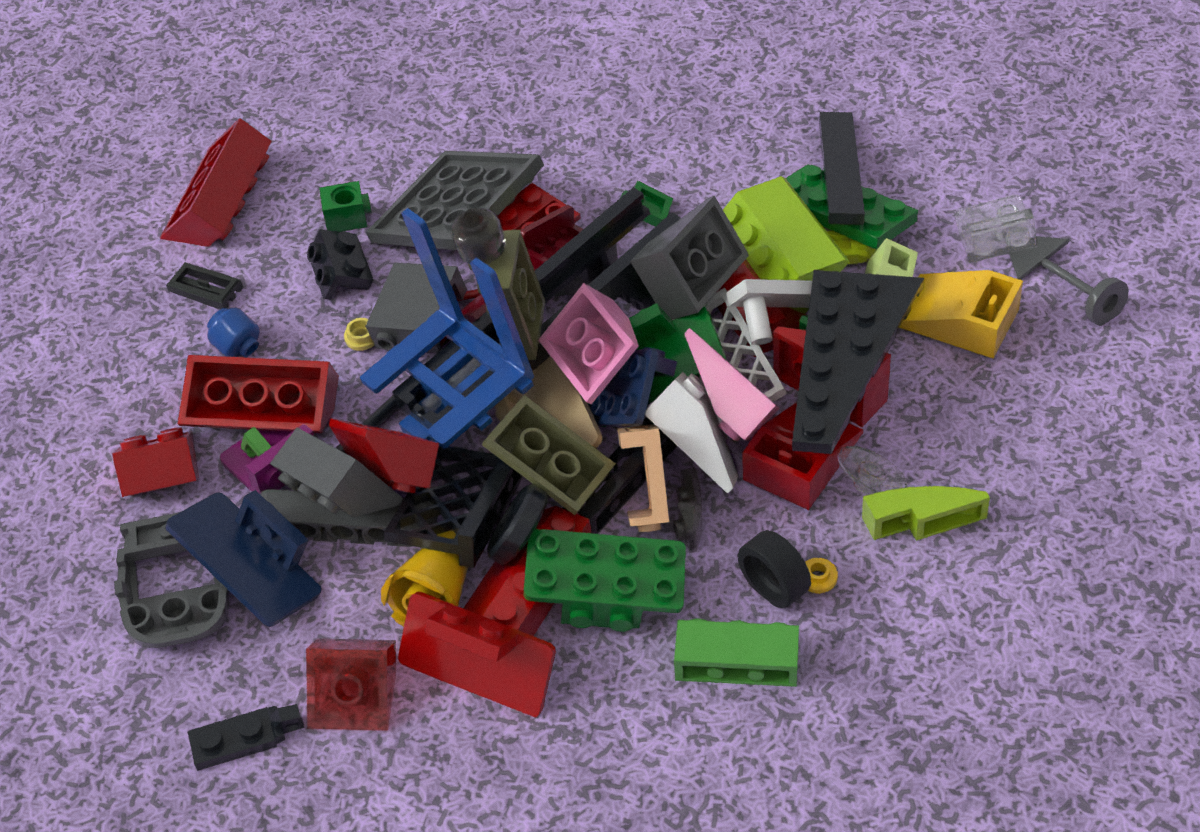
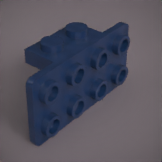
(627, 394)
(249, 552)

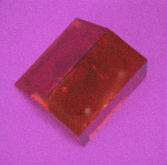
(350, 683)

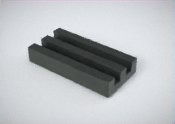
(200, 289)

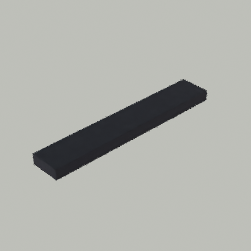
(841, 169)

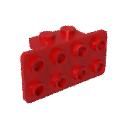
(476, 654)

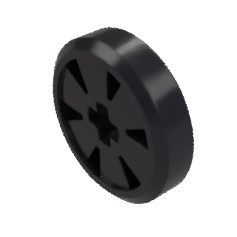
(517, 524)

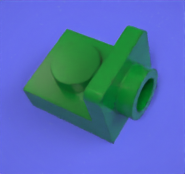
(656, 201)

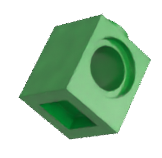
(344, 206)

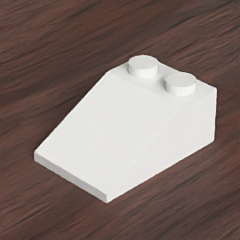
(691, 423)

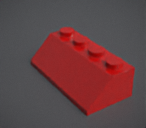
(219, 187)
(257, 393)
(502, 588)

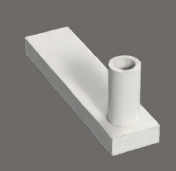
(759, 294)

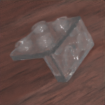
(995, 228)

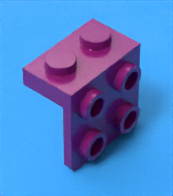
(258, 472)

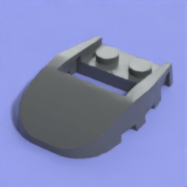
(166, 617)

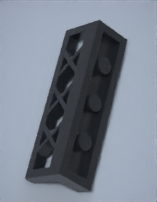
(621, 483)

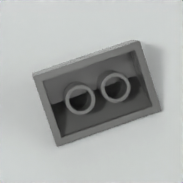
(331, 477)

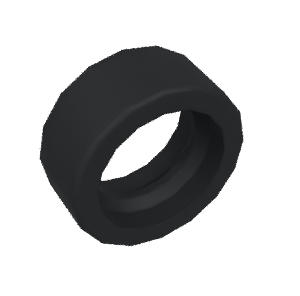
(774, 568)

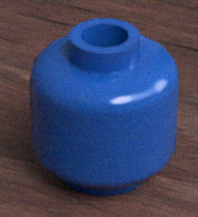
(233, 332)

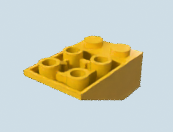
(966, 309)

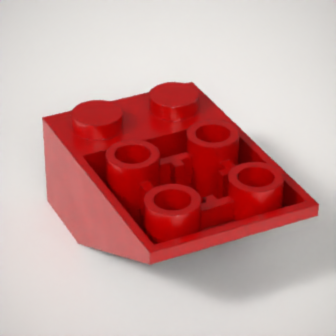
(788, 473)

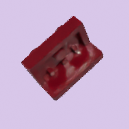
(549, 234)

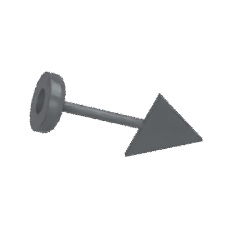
(1104, 300)

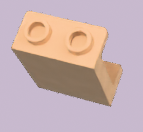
(657, 512)

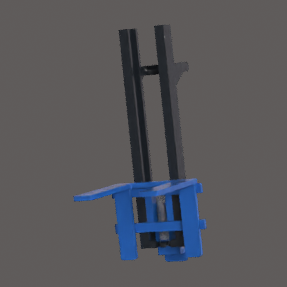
(474, 369)

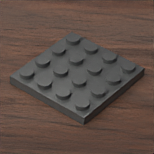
(452, 186)

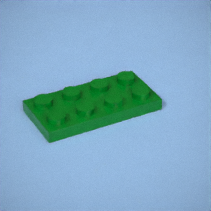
(882, 218)

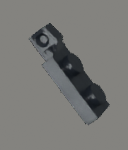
(242, 735)

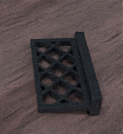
(484, 506)

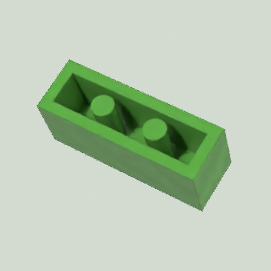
(736, 652)

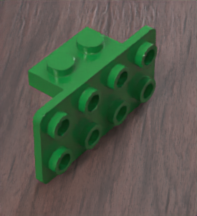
(658, 331)
(604, 577)

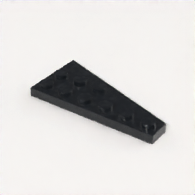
(846, 340)

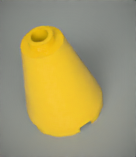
(426, 572)

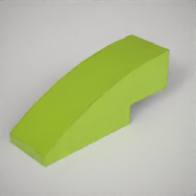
(923, 510)

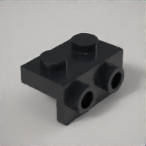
(338, 262)

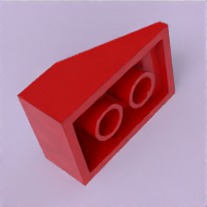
(787, 364)

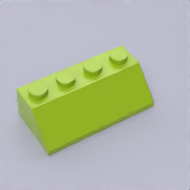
(782, 233)

